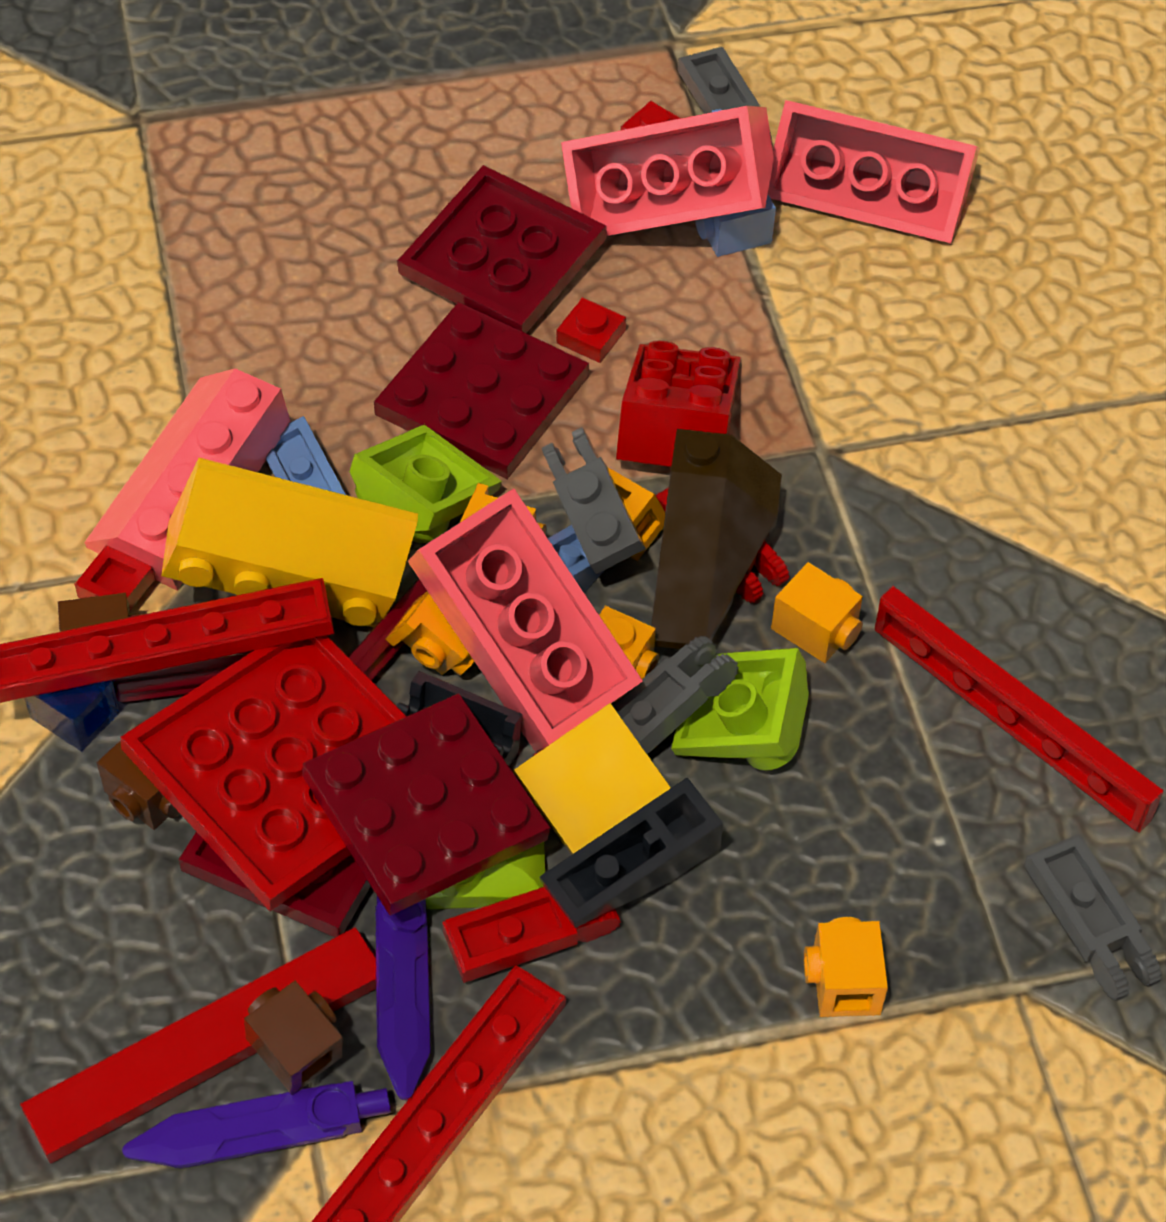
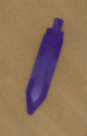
(402, 994)
(257, 1125)

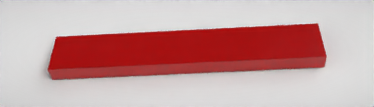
(164, 639)
(1018, 710)
(187, 1050)
(446, 1103)

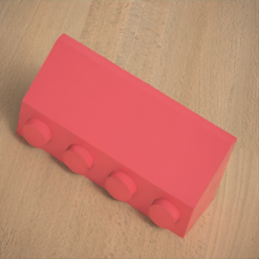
(672, 170)
(871, 171)
(222, 420)
(524, 619)

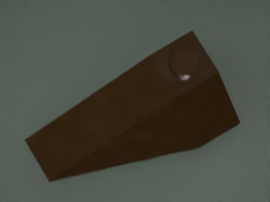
(714, 524)

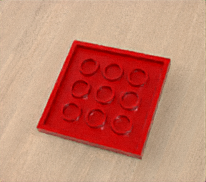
(237, 753)

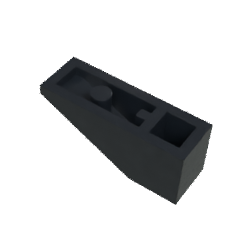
(636, 855)

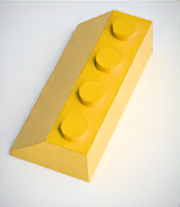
(267, 532)

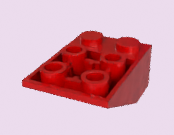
(673, 392)

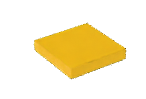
(591, 779)

